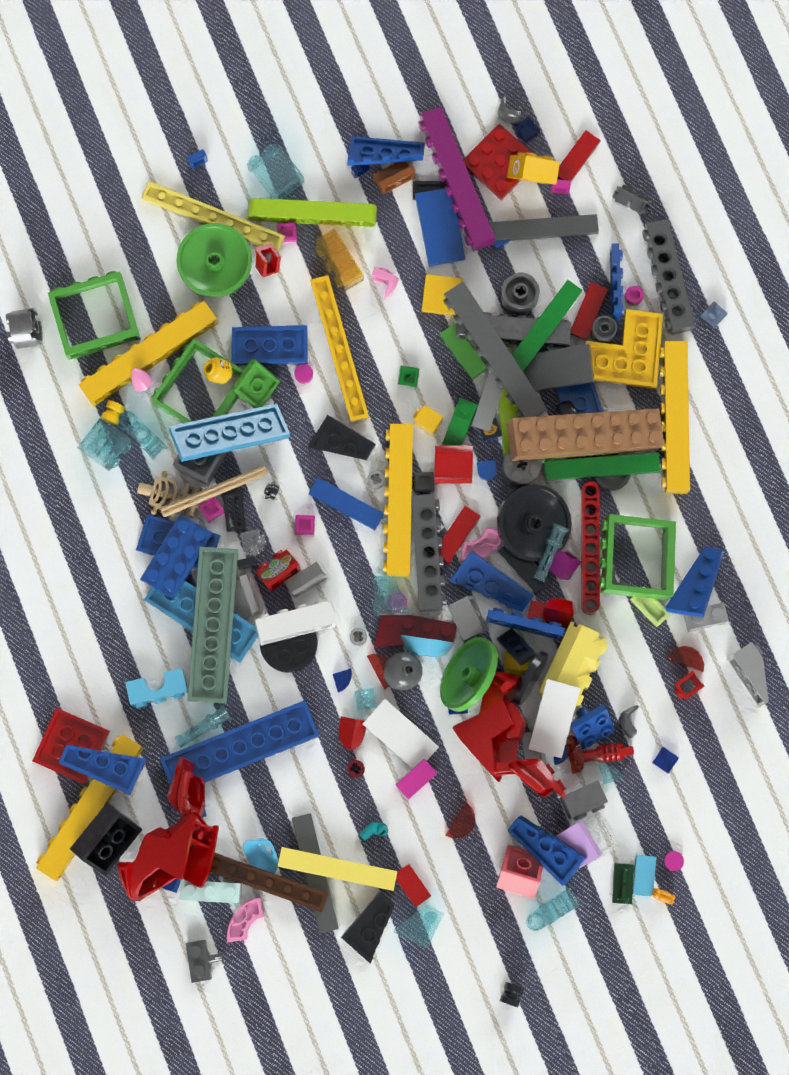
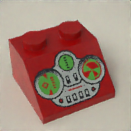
(278, 570)

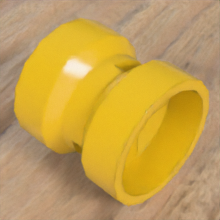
(112, 412)

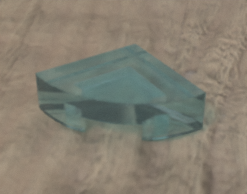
(609, 774)

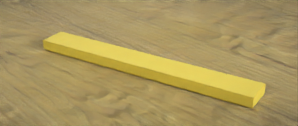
(207, 214)

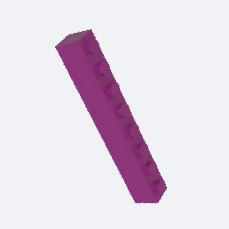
(457, 179)

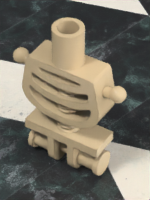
(153, 490)

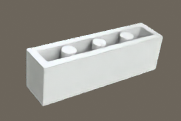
(295, 622)

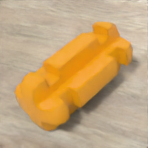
(662, 896)

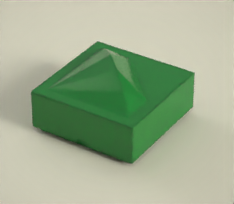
(408, 376)

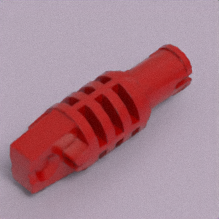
(608, 753)

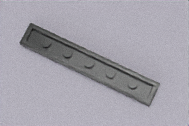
(545, 227)
(308, 843)

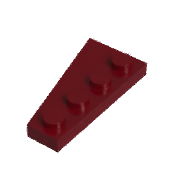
(393, 626)

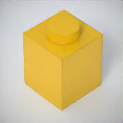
(427, 419)

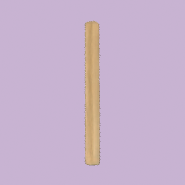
(213, 491)

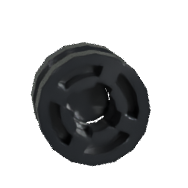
(511, 994)

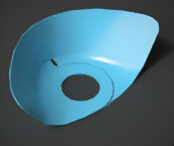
(425, 646)
(259, 856)

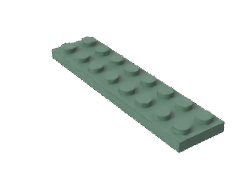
(213, 625)

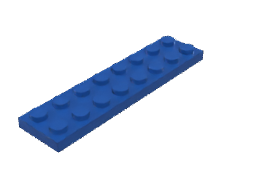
(246, 743)

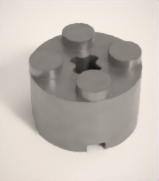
(520, 304)
(24, 328)
(517, 476)

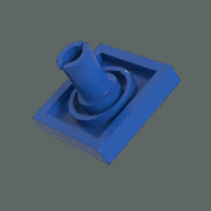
(592, 725)

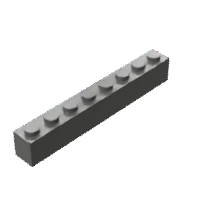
(494, 351)

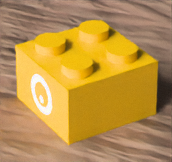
(533, 168)

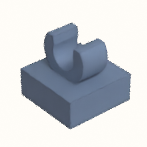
(714, 314)

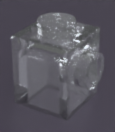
(253, 542)

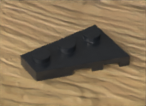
(341, 440)
(368, 927)

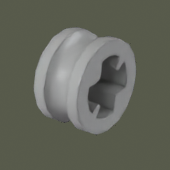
(381, 477)
(352, 638)

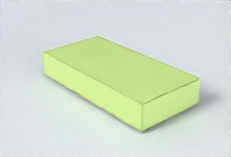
(651, 609)

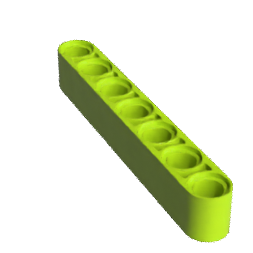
(312, 212)

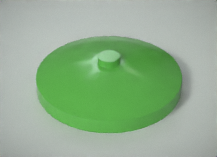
(214, 260)
(468, 674)

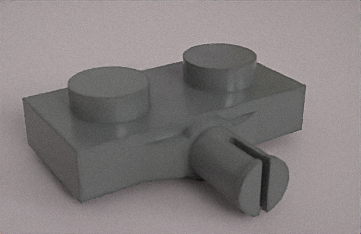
(200, 960)

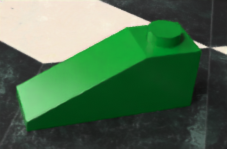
(460, 423)

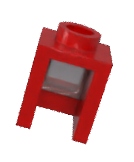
(267, 260)
(688, 686)

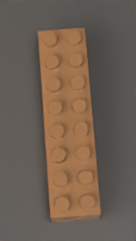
(585, 434)

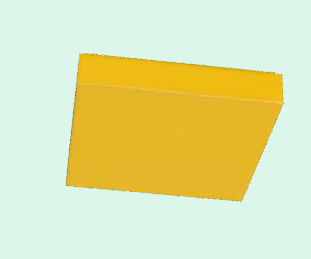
(434, 292)

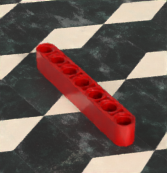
(594, 539)

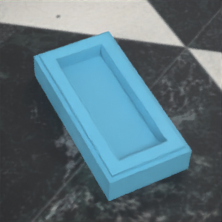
(644, 875)

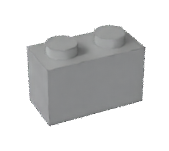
(714, 616)

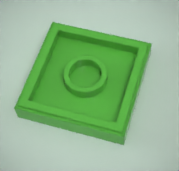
(255, 384)

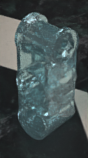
(151, 443)
(553, 909)

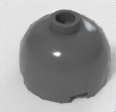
(396, 674)

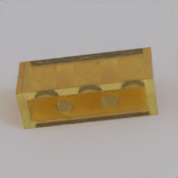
(338, 260)

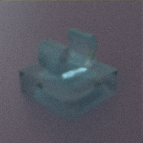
(365, 699)

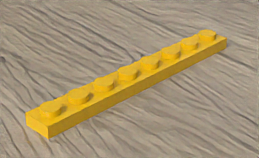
(339, 349)

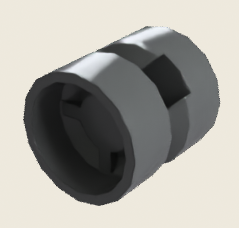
(603, 329)

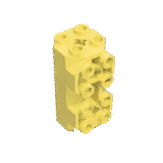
(576, 659)

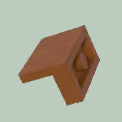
(393, 176)

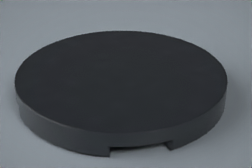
(291, 653)
(531, 677)

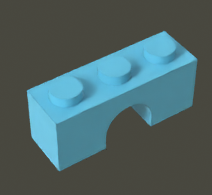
(174, 686)

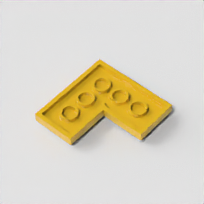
(638, 356)

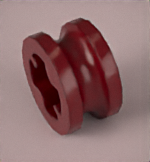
(352, 774)

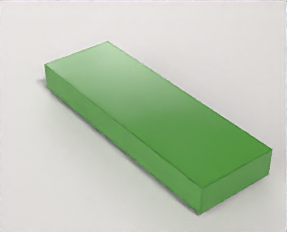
(463, 352)

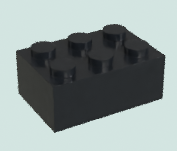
(106, 839)

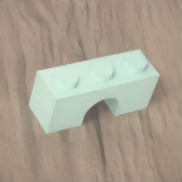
(211, 892)

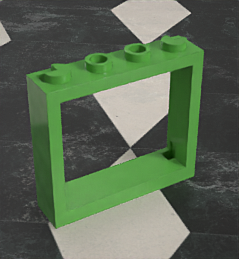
(104, 342)
(178, 367)
(668, 558)

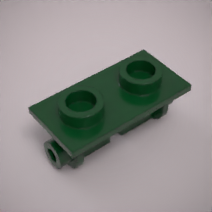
(623, 883)

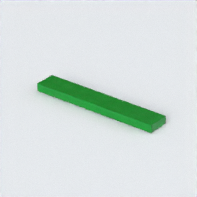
(546, 324)
(602, 466)

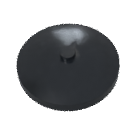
(528, 518)

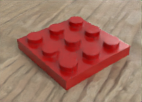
(491, 161)
(68, 730)

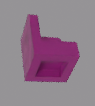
(564, 565)

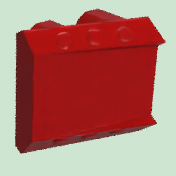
(453, 464)

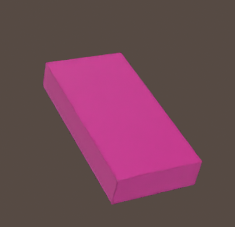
(416, 779)

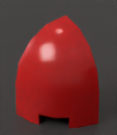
(559, 611)
(351, 732)

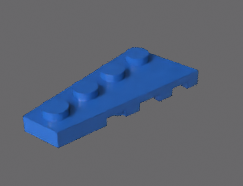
(378, 151)
(616, 275)
(486, 579)
(696, 588)
(109, 768)
(548, 850)

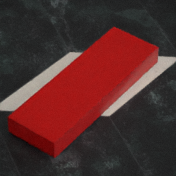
(578, 156)
(588, 311)
(458, 533)

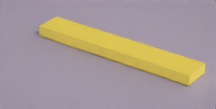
(337, 868)

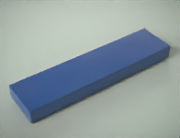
(346, 504)

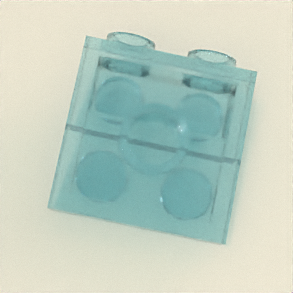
(105, 444)

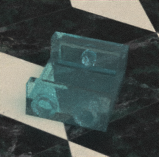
(275, 171)

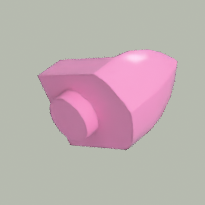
(384, 276)
(140, 380)

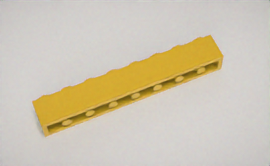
(148, 353)
(676, 417)
(399, 500)
(92, 800)

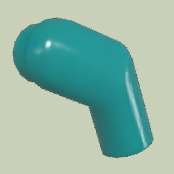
(374, 828)

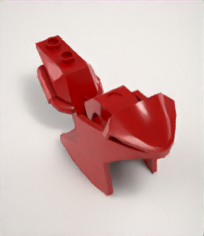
(496, 734)
(167, 852)

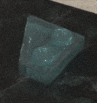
(388, 597)
(421, 926)

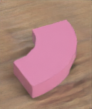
(483, 546)
(243, 919)

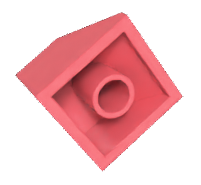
(519, 872)

